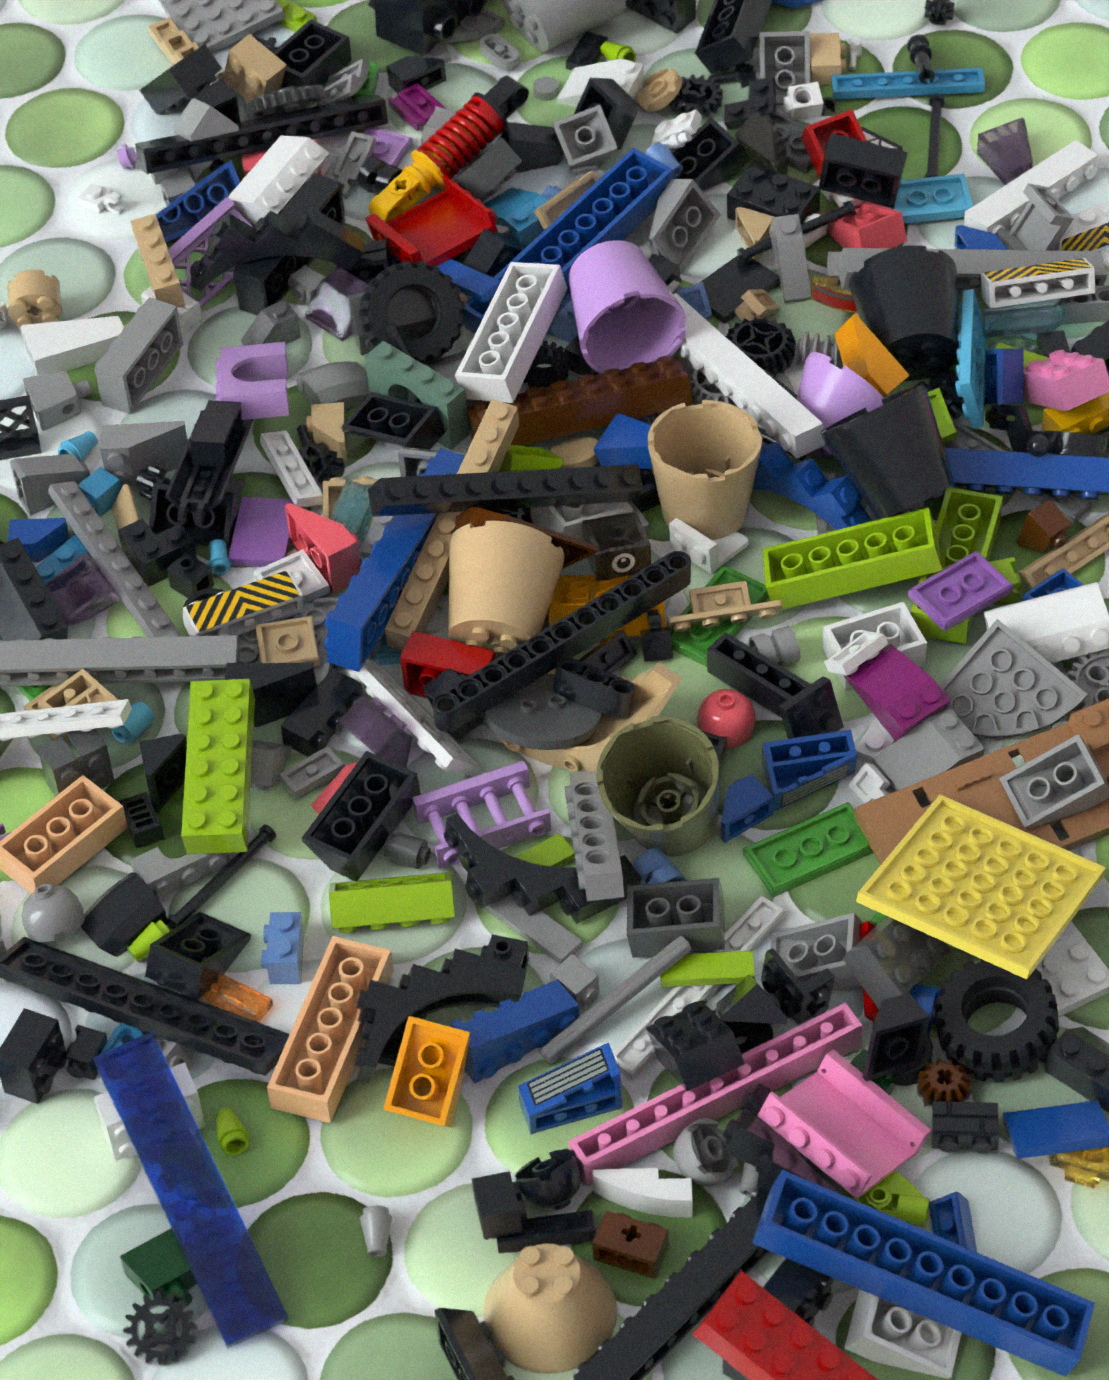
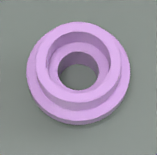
(127, 156)

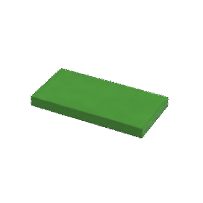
(698, 639)
(808, 850)

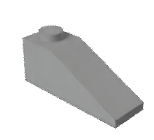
(790, 257)

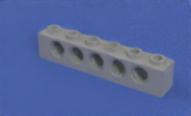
(593, 839)

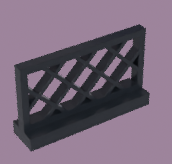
(18, 442)

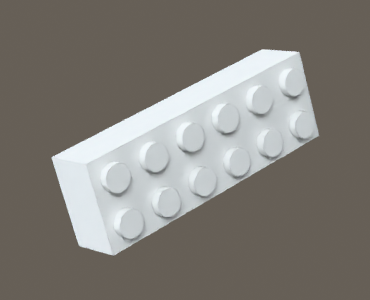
(511, 331)

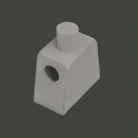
(55, 397)

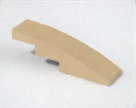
(171, 41)

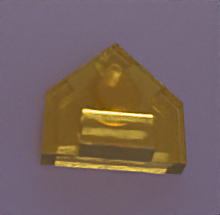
(1083, 1166)

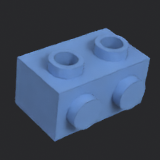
(284, 948)

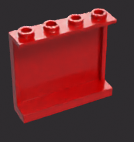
(435, 227)

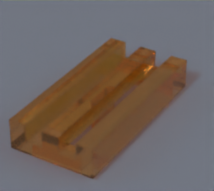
(241, 995)

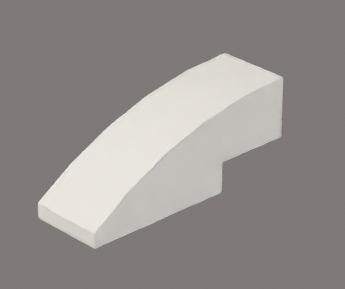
(644, 1191)

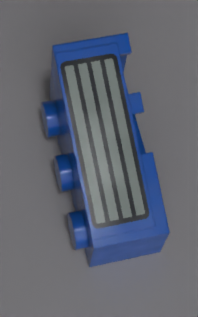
(806, 764)
(572, 1091)

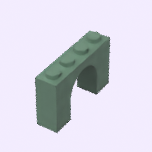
(394, 372)

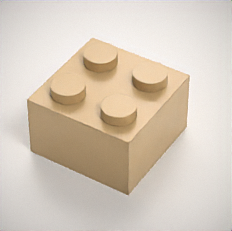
(253, 69)

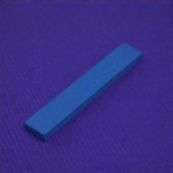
(468, 280)

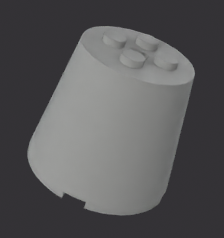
(554, 22)

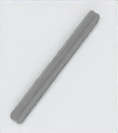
(615, 999)

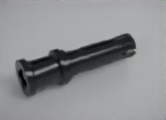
(920, 55)

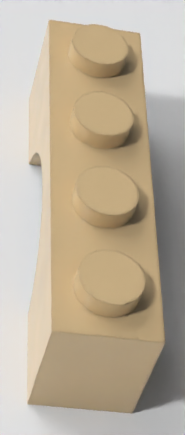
(157, 260)

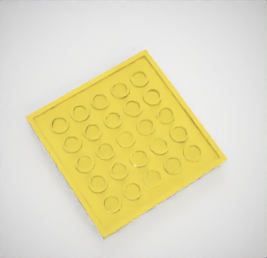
(982, 886)

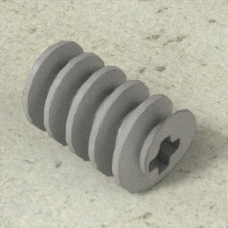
(806, 346)

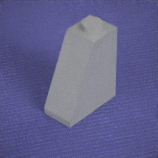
(35, 475)

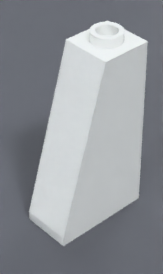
(69, 343)

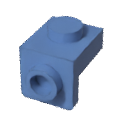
(697, 298)

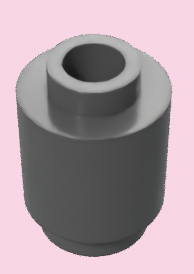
(407, 850)

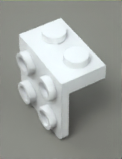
(703, 551)

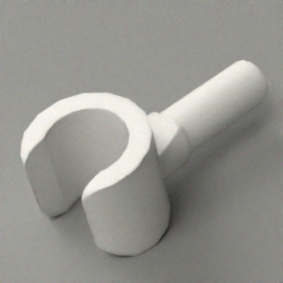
(854, 51)

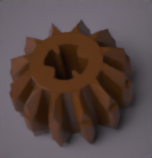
(944, 1083)

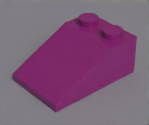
(897, 691)

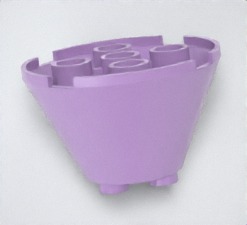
(833, 393)

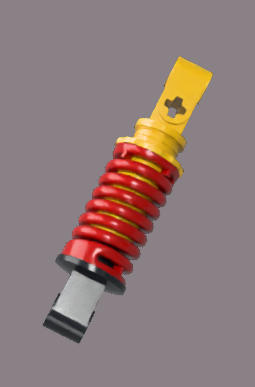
(451, 147)

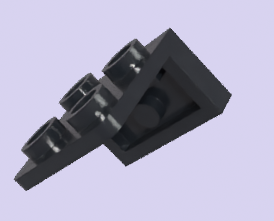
(796, 998)

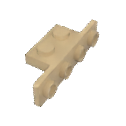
(721, 604)

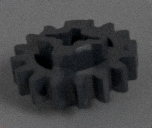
(699, 95)
(149, 1340)

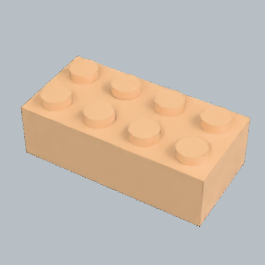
(62, 835)

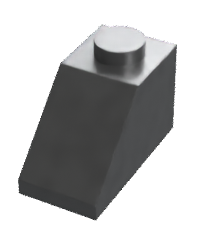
(273, 325)

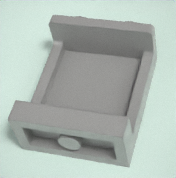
(1039, 224)

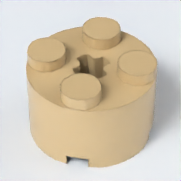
(34, 298)

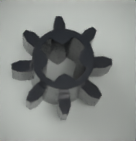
(939, 11)
(327, 466)
(149, 476)

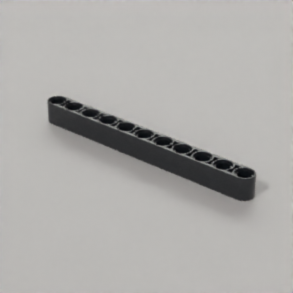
(561, 640)

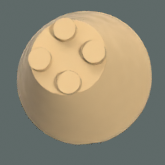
(549, 1310)

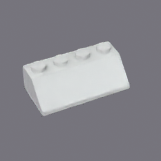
(278, 177)
(1059, 623)

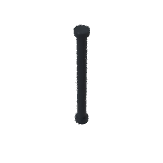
(936, 102)
(846, 210)
(266, 835)

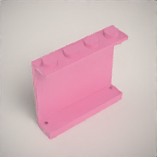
(846, 1125)

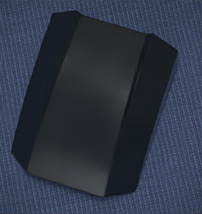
(122, 915)

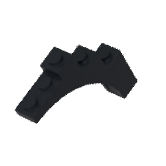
(273, 235)
(533, 886)
(461, 981)
(763, 1147)

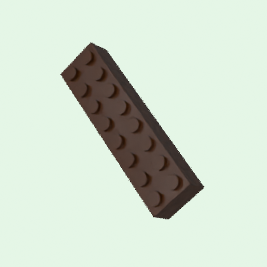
(594, 400)

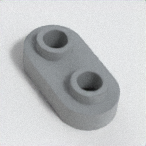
(499, 52)

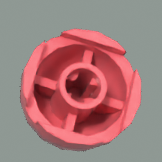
(727, 715)

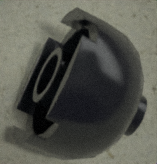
(551, 1181)

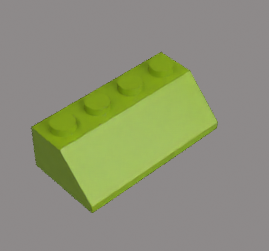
(391, 901)

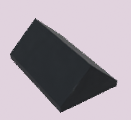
(217, 525)
(749, 1004)

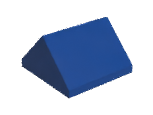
(1004, 376)

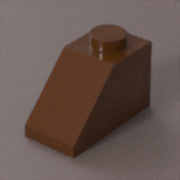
(1044, 528)

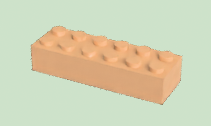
(327, 1032)

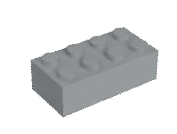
(139, 355)

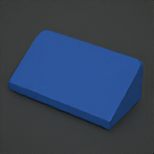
(953, 1220)

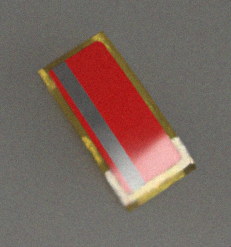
(829, 293)

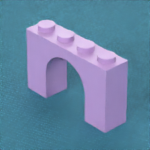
(241, 374)

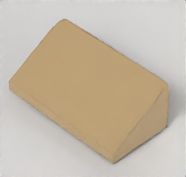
(124, 508)

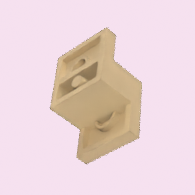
(76, 690)

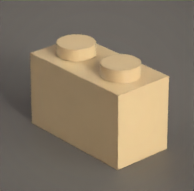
(826, 57)

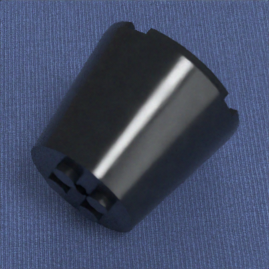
(911, 307)
(893, 453)

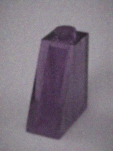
(1006, 150)

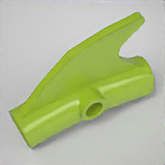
(896, 1198)

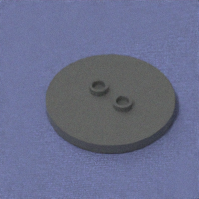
(542, 718)

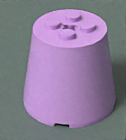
(623, 307)

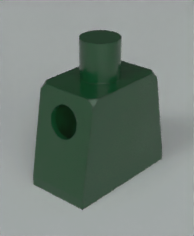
(159, 1267)

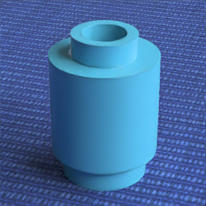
(137, 722)

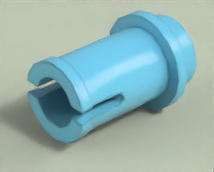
(218, 553)

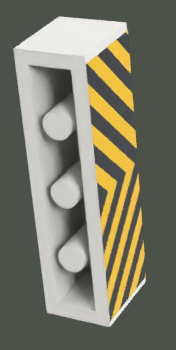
(1087, 230)
(1037, 283)
(245, 607)

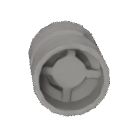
(779, 647)

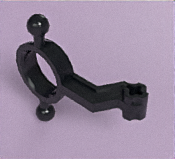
(1039, 443)

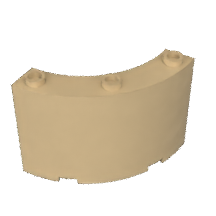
(651, 695)

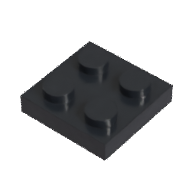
(812, 711)

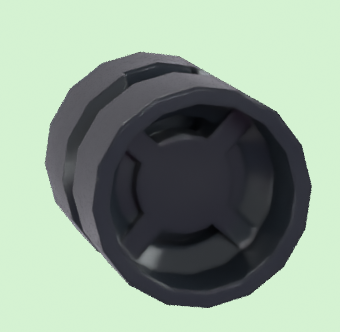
(376, 174)

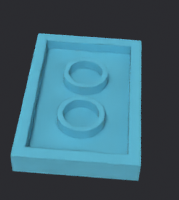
(933, 198)

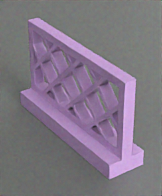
(194, 238)

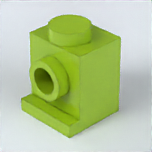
(1007, 569)

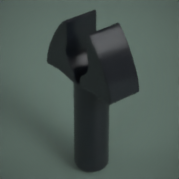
(743, 74)
(308, 446)

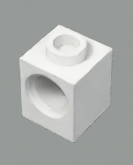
(806, 92)

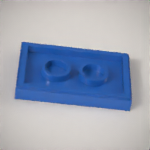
(1057, 1129)

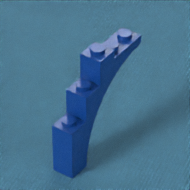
(805, 483)

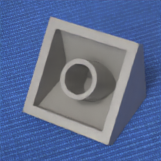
(202, 121)
(586, 138)

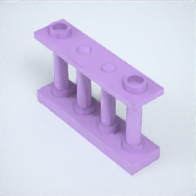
(477, 790)

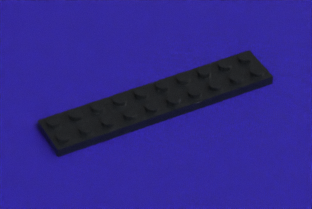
(143, 1005)

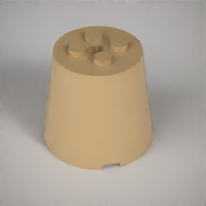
(705, 465)
(500, 584)

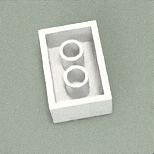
(891, 621)
(113, 1128)

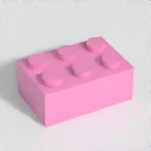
(1065, 380)

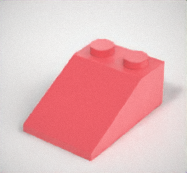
(870, 228)
(326, 544)

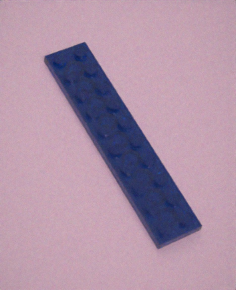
(190, 1190)

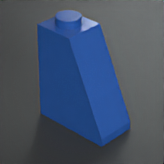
(624, 443)

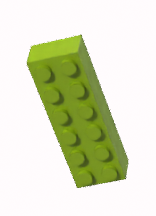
(964, 525)
(852, 559)
(218, 766)

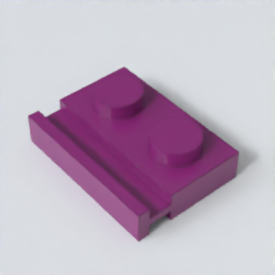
(414, 105)

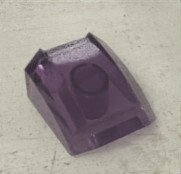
(81, 591)

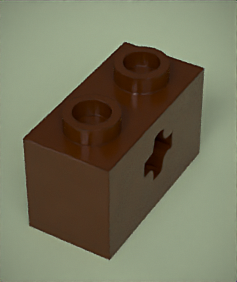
(630, 1244)

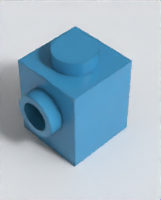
(101, 490)

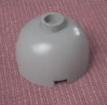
(50, 912)
(702, 1155)

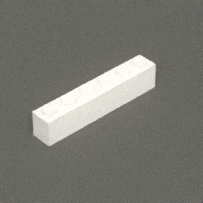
(1059, 173)

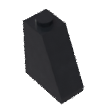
(534, 145)

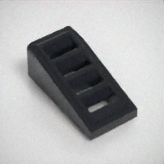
(146, 834)

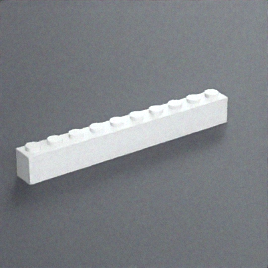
(749, 385)

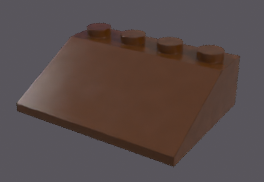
(573, 548)

